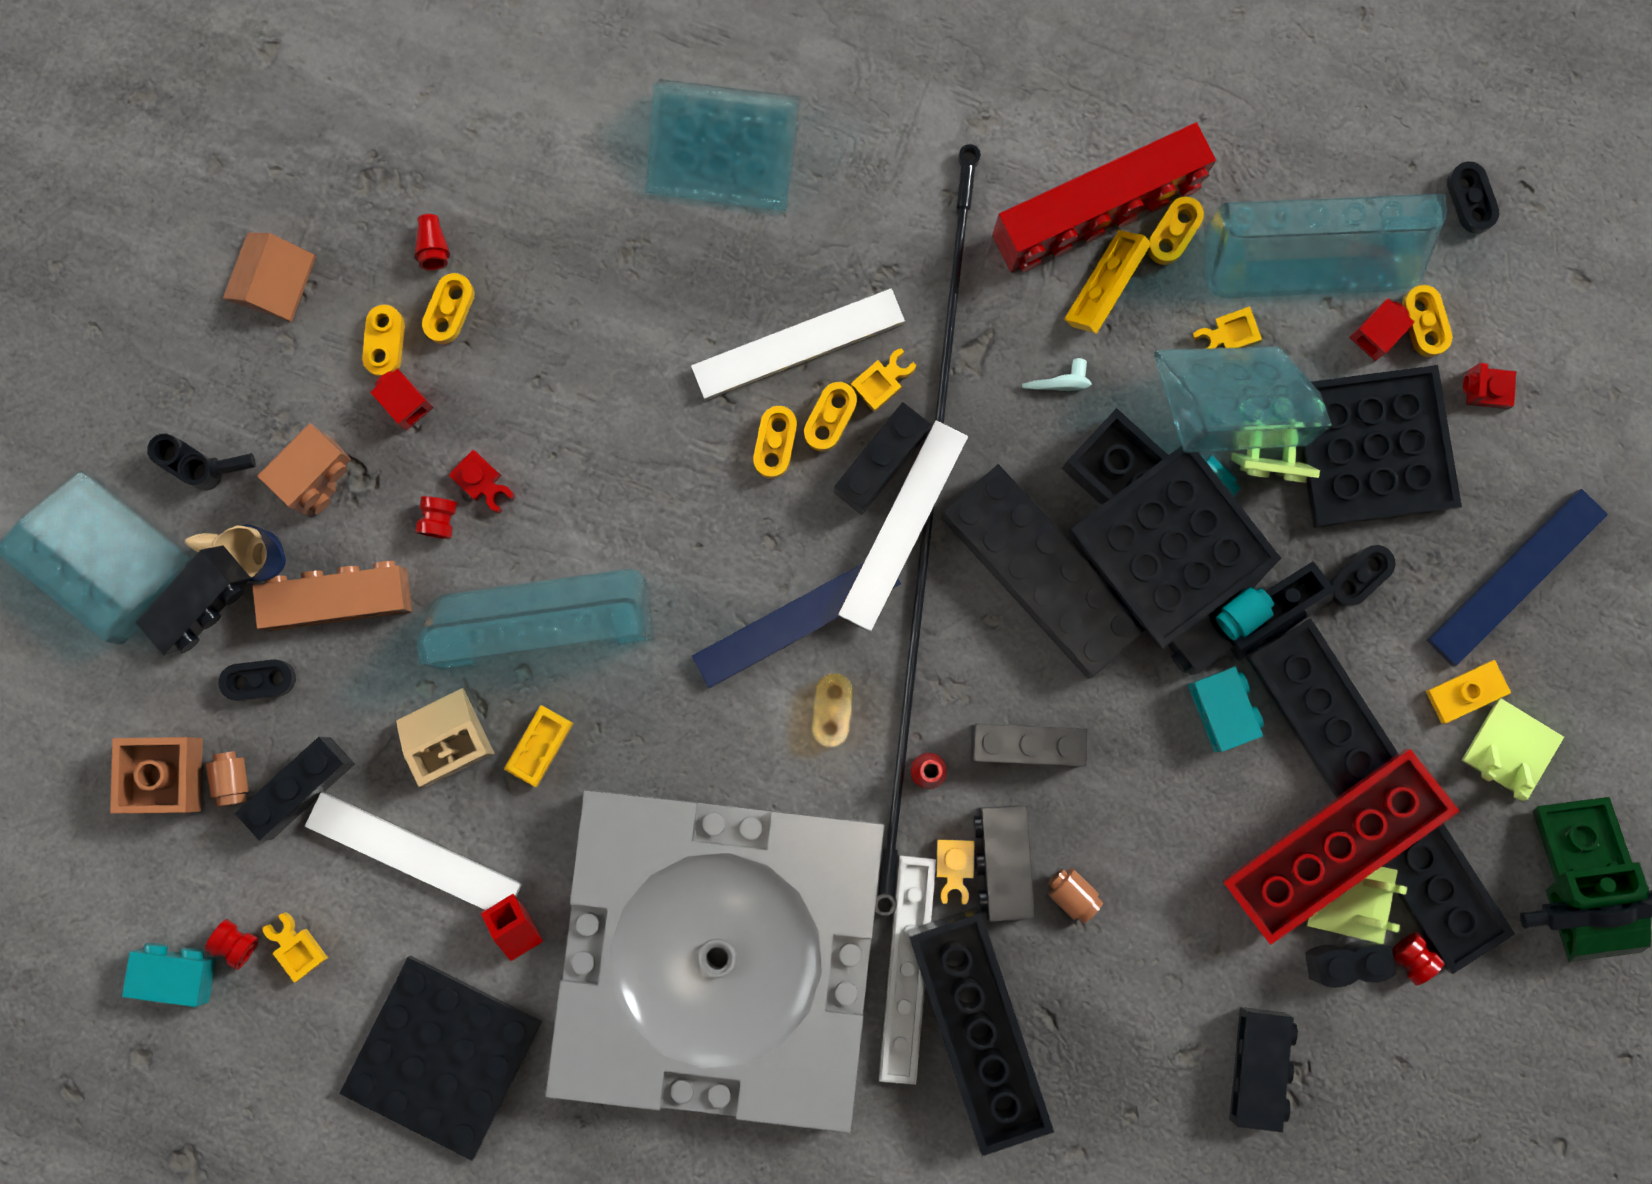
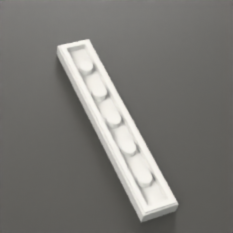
(798, 344)
(903, 526)
(409, 853)
(904, 981)

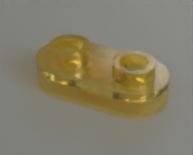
(832, 710)

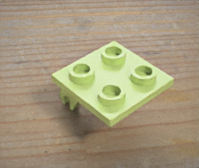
(1287, 467)
(1512, 749)
(1362, 909)

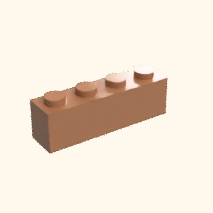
(332, 597)

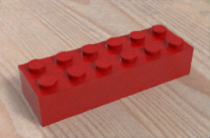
(1103, 198)
(1340, 845)

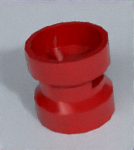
(437, 517)
(231, 944)
(1416, 959)

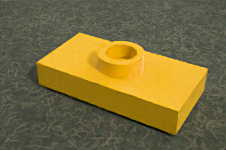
(1468, 691)
(538, 746)

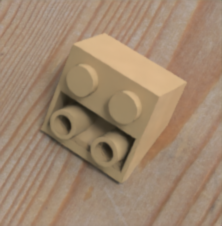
(442, 739)

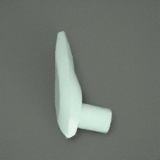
(1069, 382)

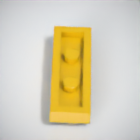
(1107, 281)

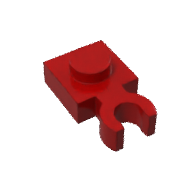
(479, 479)

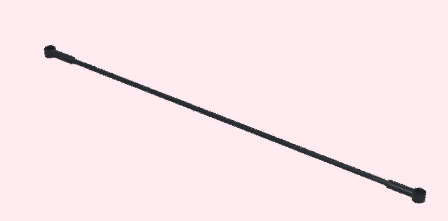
(890, 853)

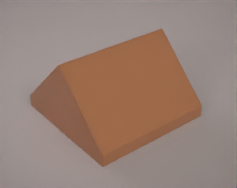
(269, 275)

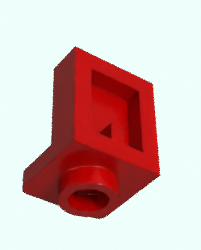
(1489, 387)

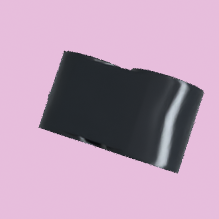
(188, 459)

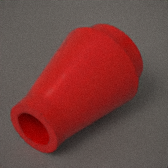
(431, 246)
(918, 766)

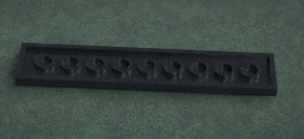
(1347, 747)

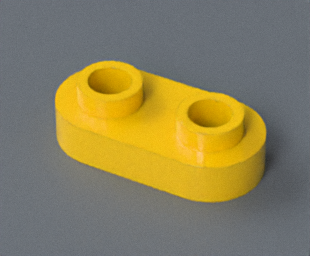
(1174, 232)
(445, 309)
(1431, 321)
(383, 339)
(829, 417)
(775, 443)

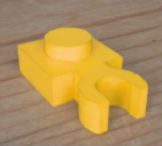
(1232, 331)
(880, 383)
(954, 862)
(298, 952)

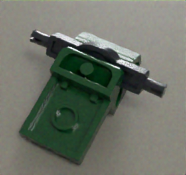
(1597, 893)

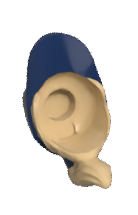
(252, 547)

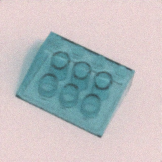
(721, 144)
(1240, 399)
(93, 557)

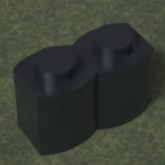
(1354, 961)

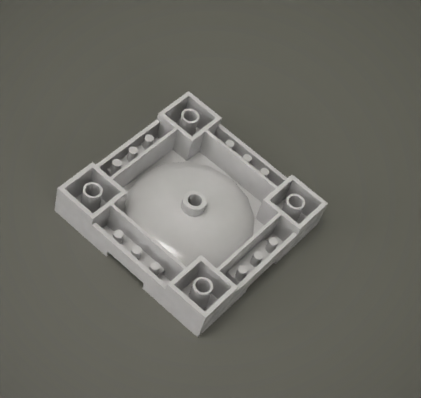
(663, 1026)

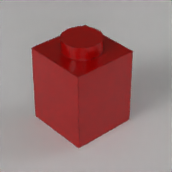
(1382, 329)
(401, 398)
(511, 927)

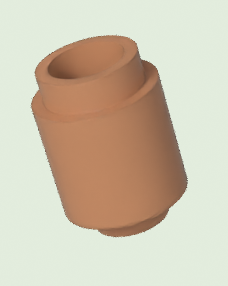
(227, 779)
(1074, 895)

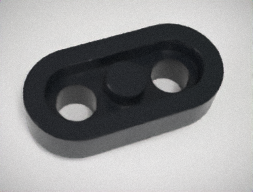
(1476, 198)
(1361, 577)
(258, 680)

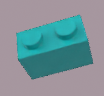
(1226, 709)
(169, 975)

